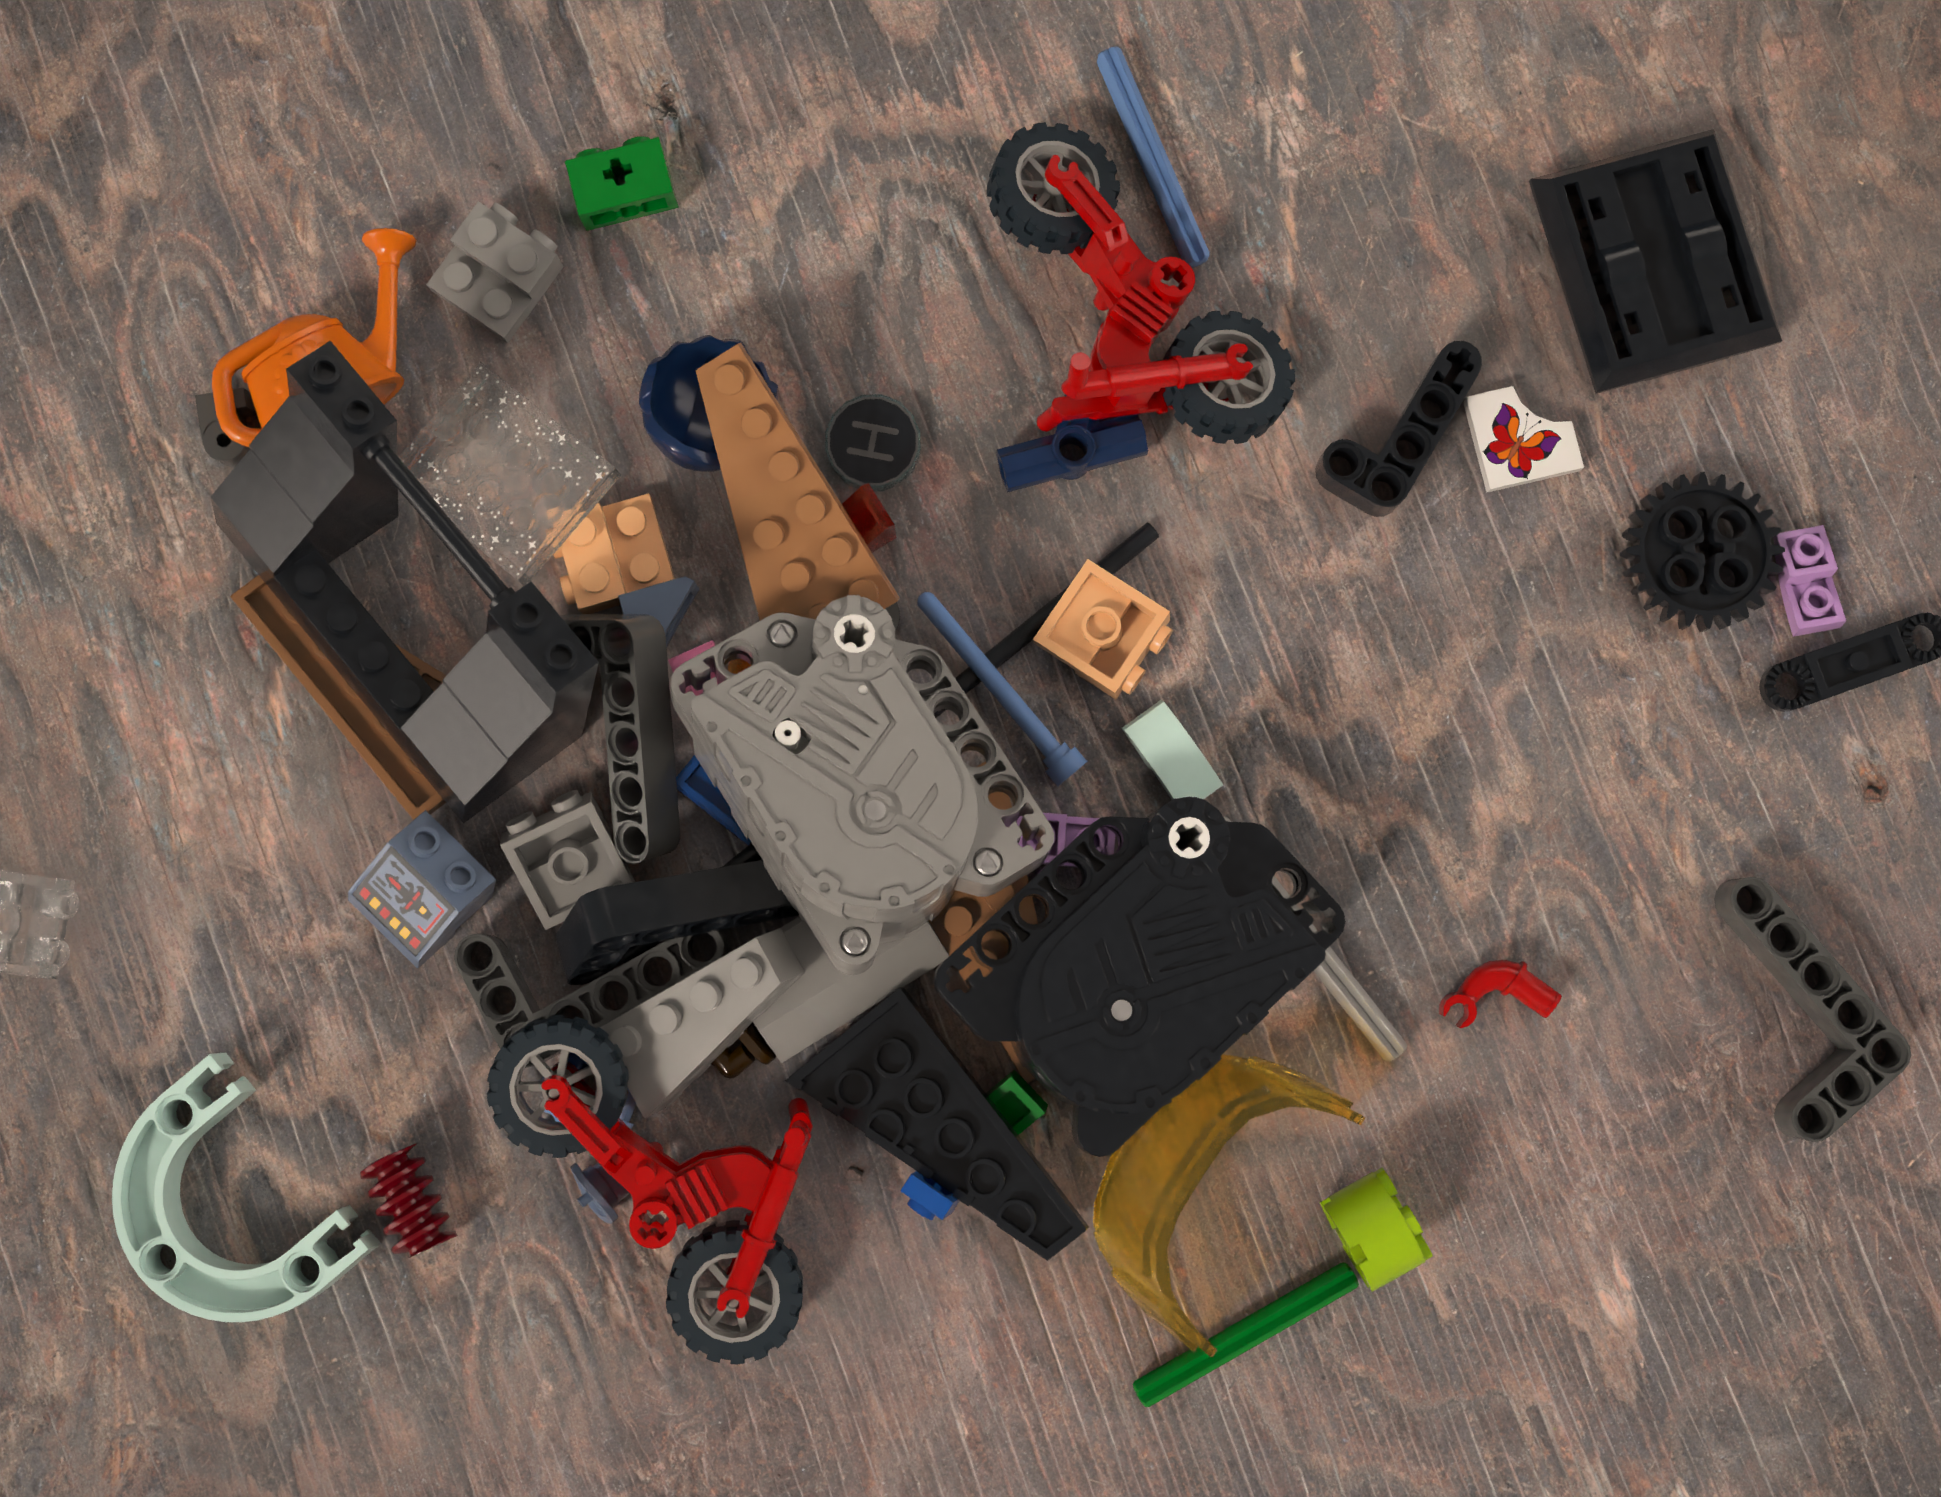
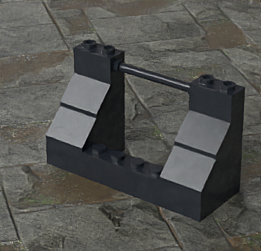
(324, 482)

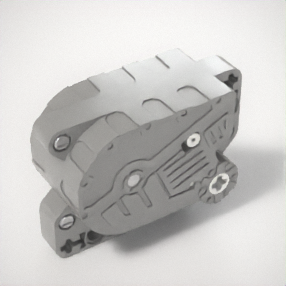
(854, 777)

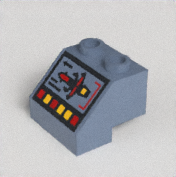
(421, 889)

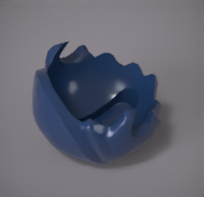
(674, 403)

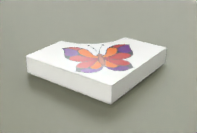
(1515, 443)

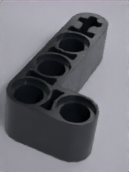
(1411, 426)

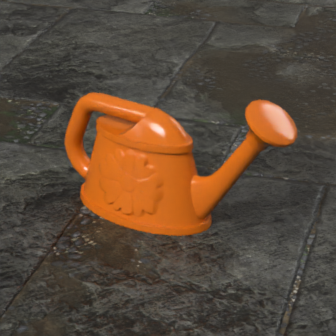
(300, 335)

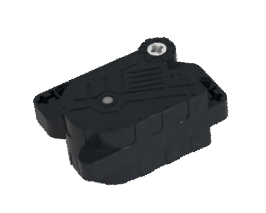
(1144, 963)

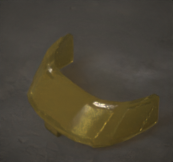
(1164, 1162)

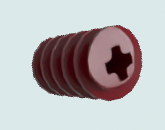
(407, 1202)

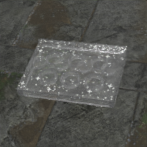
(507, 473)

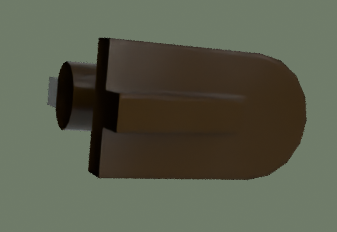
(753, 1046)

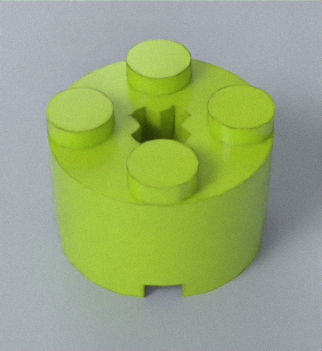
(1376, 1229)

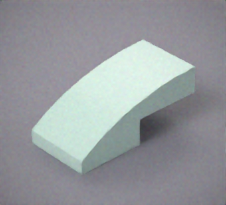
(1171, 753)

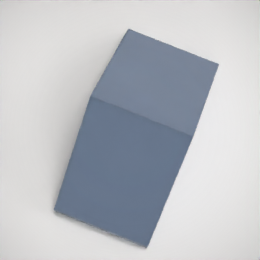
(664, 601)

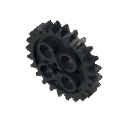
(1745, 554)

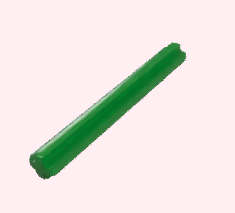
(1246, 1334)

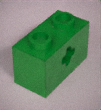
(646, 187)

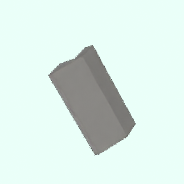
(828, 998)

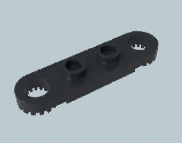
(1852, 662)

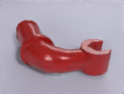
(1508, 979)

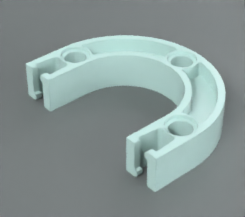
(151, 1215)

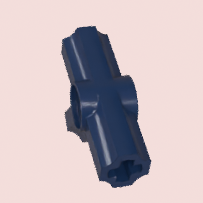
(1100, 440)

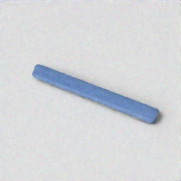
(1152, 157)

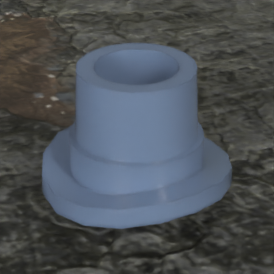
(599, 1191)

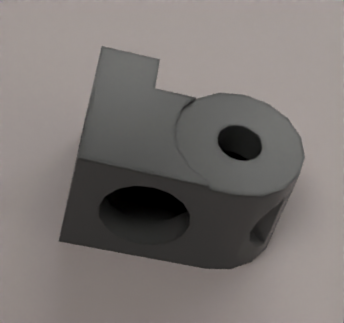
(214, 440)

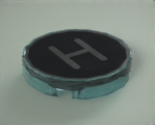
(873, 442)

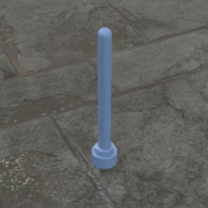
(1059, 758)

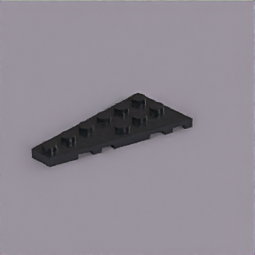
(924, 1107)

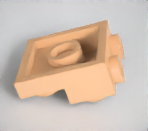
(613, 554)
(1104, 630)

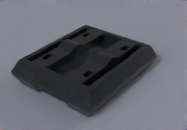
(1657, 260)

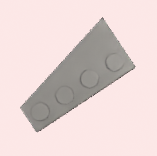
(692, 1022)

